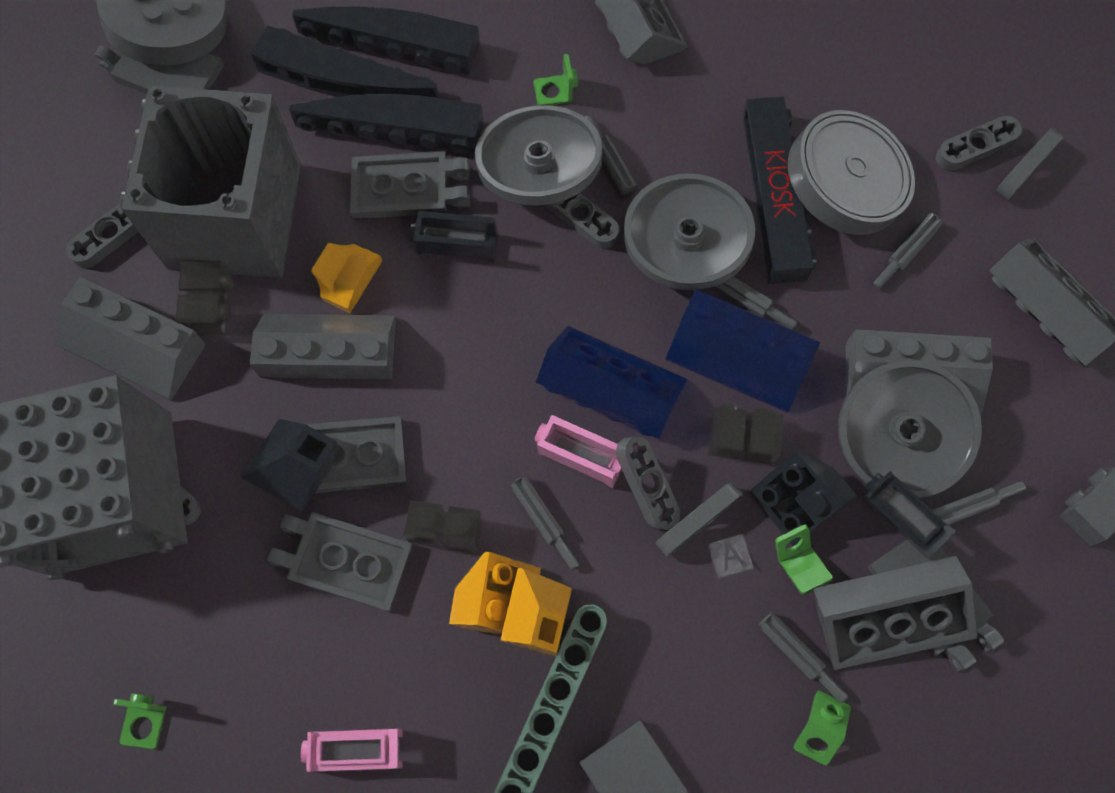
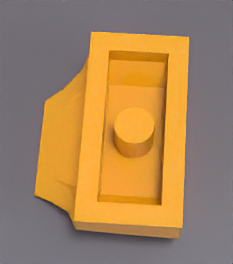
(344, 274)

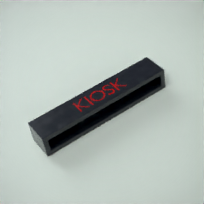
(779, 210)

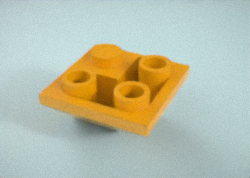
(485, 593)
(536, 613)

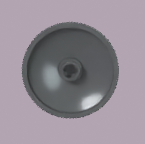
(539, 155)
(689, 231)
(911, 423)

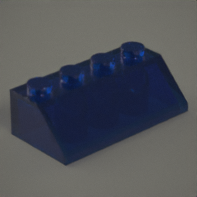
(742, 351)
(611, 381)

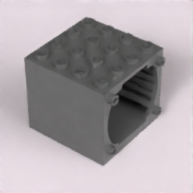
(220, 128)
(87, 478)

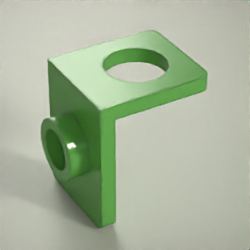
(564, 83)
(801, 561)
(139, 707)
(826, 721)

